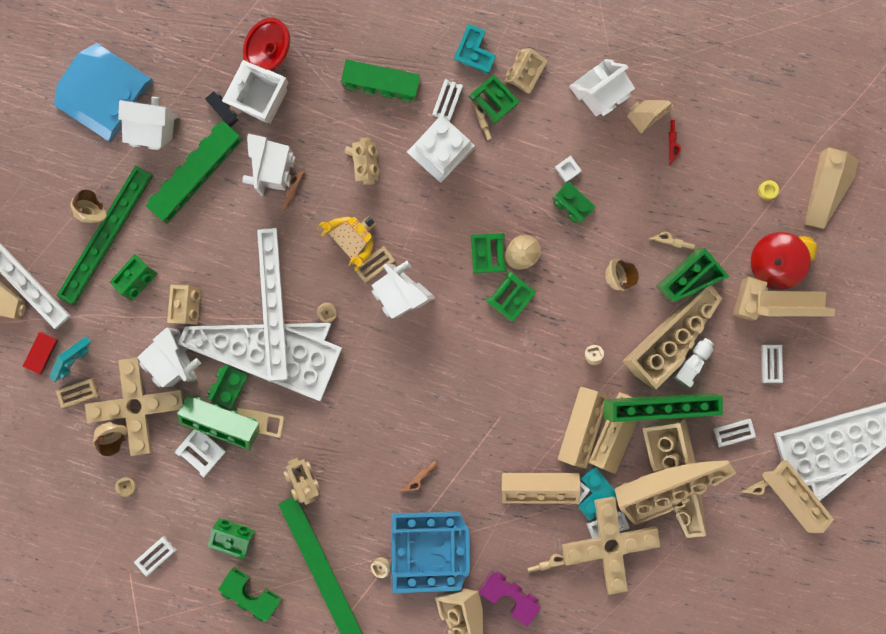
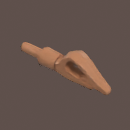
(292, 189)
(418, 479)

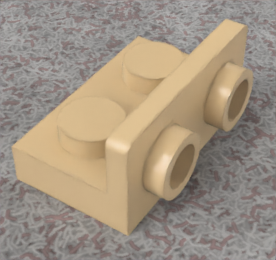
(526, 69)
(184, 304)

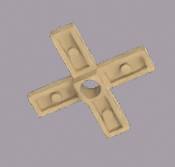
(121, 408)
(612, 558)

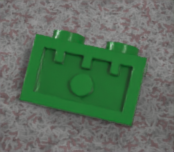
(573, 203)
(133, 278)
(227, 386)
(230, 538)

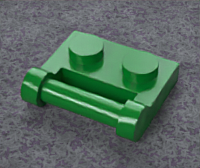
(498, 95)
(482, 253)
(517, 299)

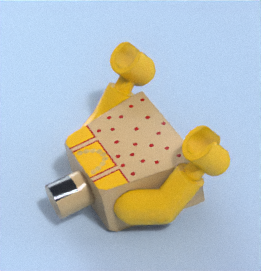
(351, 237)

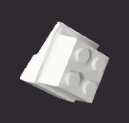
(603, 87)
(256, 91)
(146, 123)
(441, 149)
(270, 164)
(399, 292)
(168, 360)

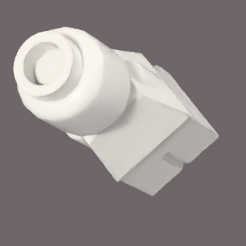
(694, 363)

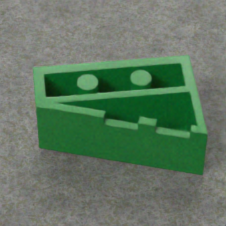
(691, 275)

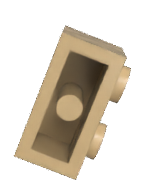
(748, 298)

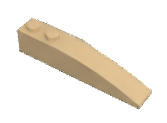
(670, 342)
(670, 447)
(662, 490)

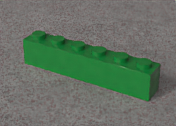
(194, 172)
(663, 407)

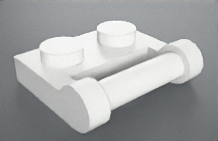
(205, 447)

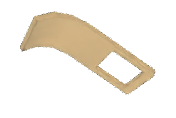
(263, 419)

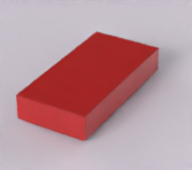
(40, 353)

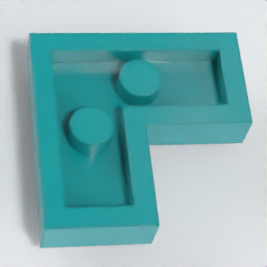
(470, 53)
(67, 359)
(599, 489)

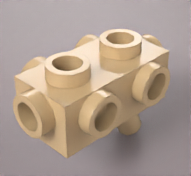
(365, 161)
(304, 487)

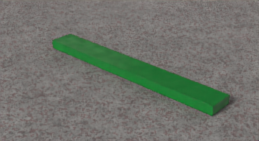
(104, 236)
(319, 567)

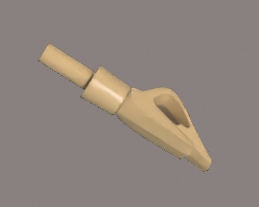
(482, 121)
(675, 242)
(762, 484)
(547, 564)

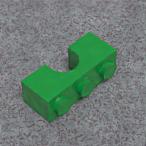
(234, 588)

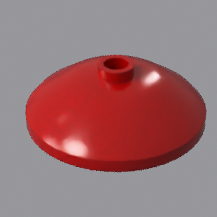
(267, 44)
(794, 257)

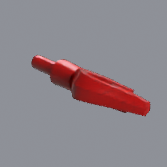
(672, 142)

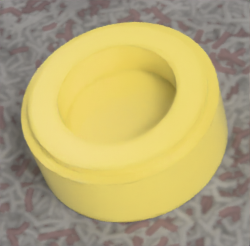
(768, 190)

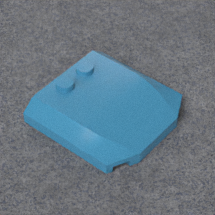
(95, 86)
(429, 552)

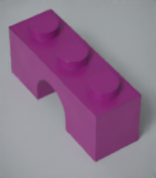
(525, 605)

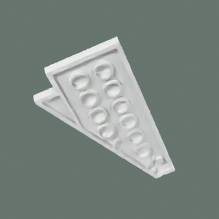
(243, 346)
(833, 447)

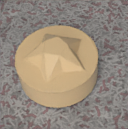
(326, 312)
(594, 354)
(125, 487)
(380, 567)

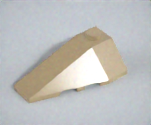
(648, 113)
(832, 180)
(461, 611)

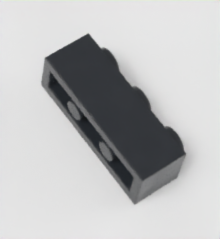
(222, 109)

